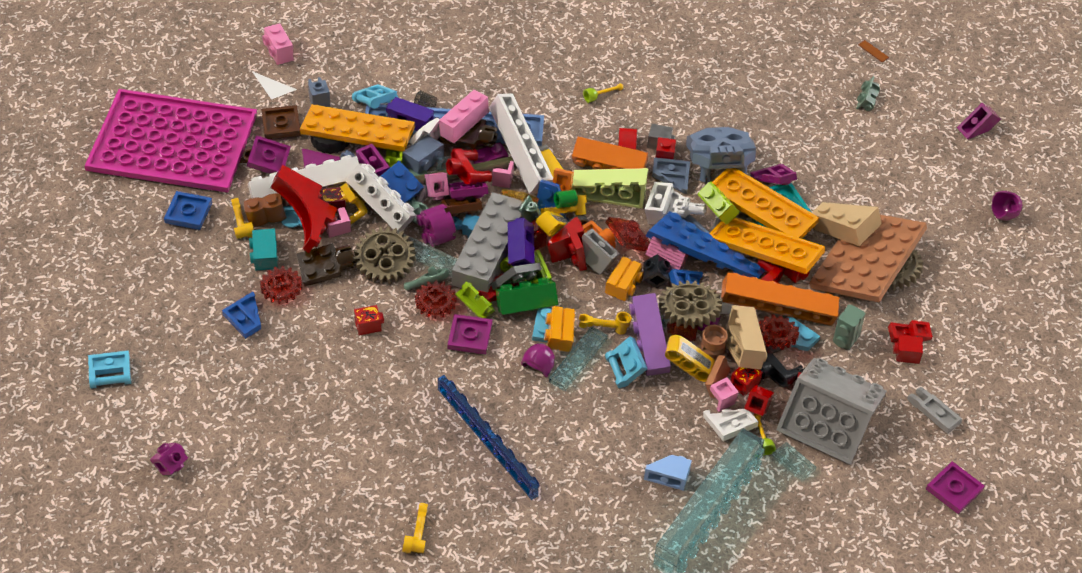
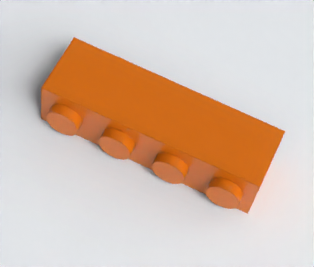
(607, 156)

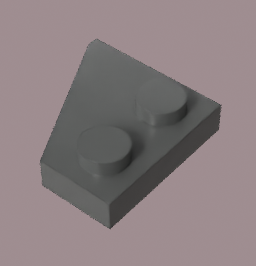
(517, 274)

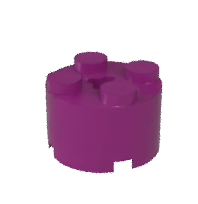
(436, 225)

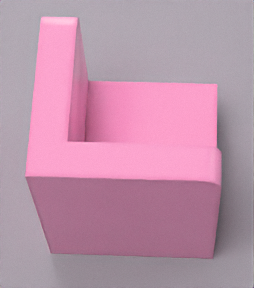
(503, 177)
(341, 225)
(724, 393)

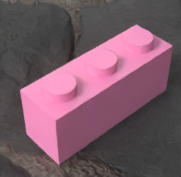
(464, 116)

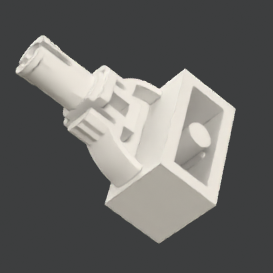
(664, 199)

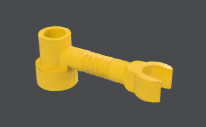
(579, 209)
(243, 229)
(620, 324)
(415, 543)

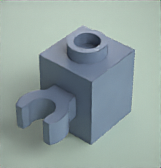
(319, 93)

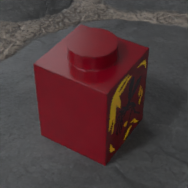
(333, 197)

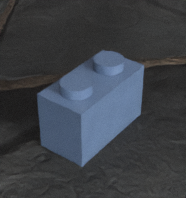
(423, 154)

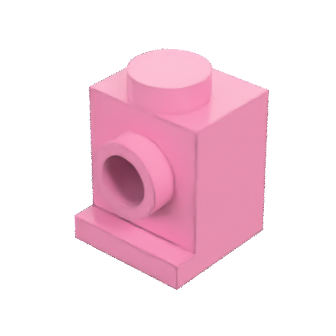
(441, 179)

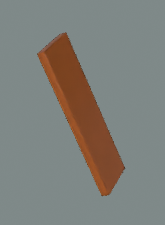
(873, 51)

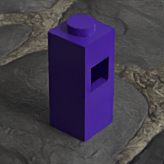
(409, 111)
(520, 242)

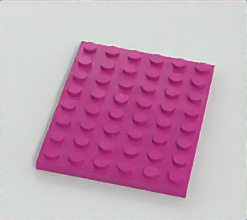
(172, 140)

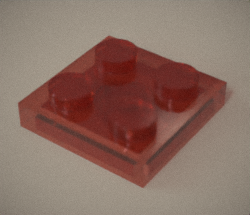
(628, 233)

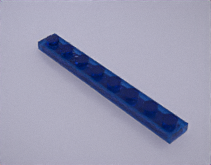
(486, 435)

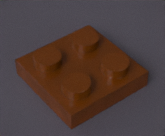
(281, 122)
(455, 207)

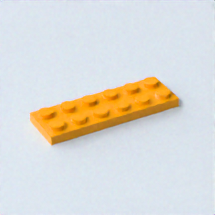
(357, 127)
(765, 204)
(768, 244)

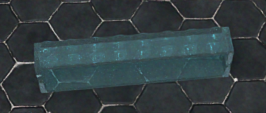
(709, 503)

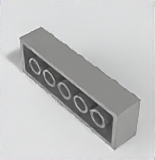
(486, 244)

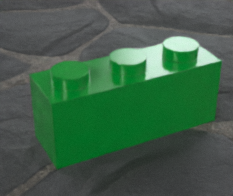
(526, 296)

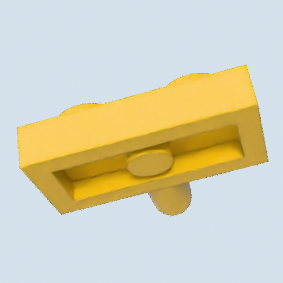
(353, 197)

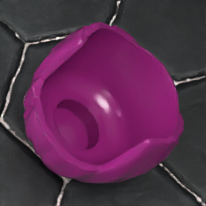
(1006, 205)
(540, 358)

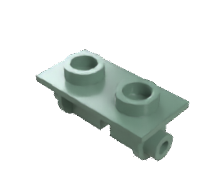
(868, 95)
(529, 210)

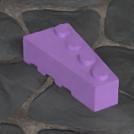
(650, 333)

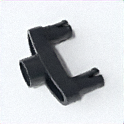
(776, 371)

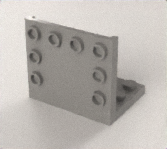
(830, 409)

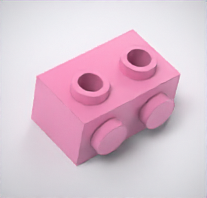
(278, 44)

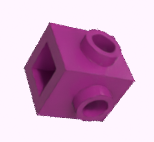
(169, 458)

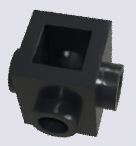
(656, 271)

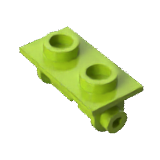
(477, 304)

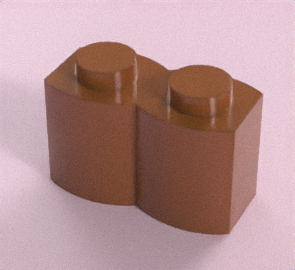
(265, 209)

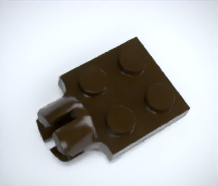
(479, 134)
(324, 263)

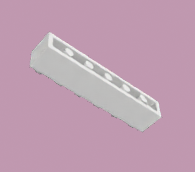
(520, 142)
(328, 174)

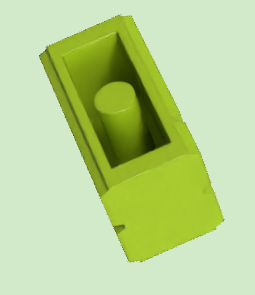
(718, 202)

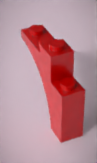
(305, 199)

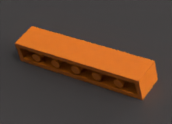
(780, 298)

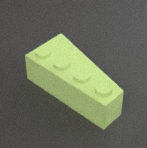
(612, 186)

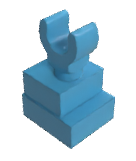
(466, 225)

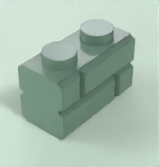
(848, 327)

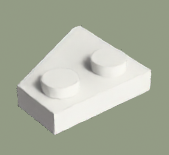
(730, 422)

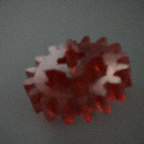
(281, 284)
(435, 299)
(778, 332)

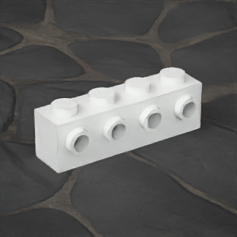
(381, 197)

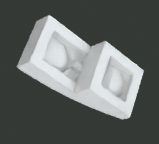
(431, 128)

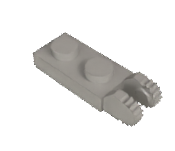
(935, 410)

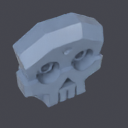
(720, 149)

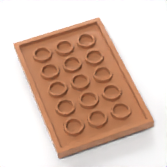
(871, 267)

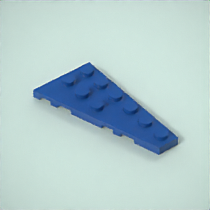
(701, 245)

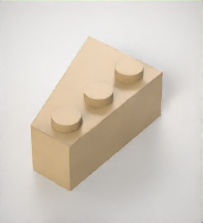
(847, 221)
(745, 338)

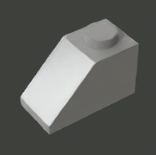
(598, 252)

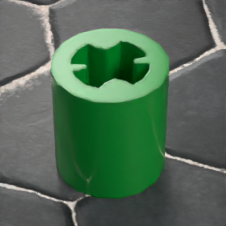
(565, 198)

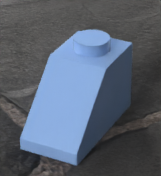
(669, 471)

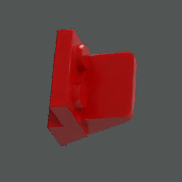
(568, 244)

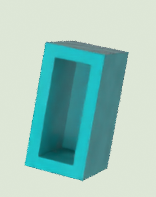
(264, 249)

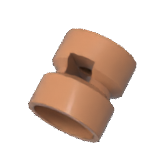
(714, 341)

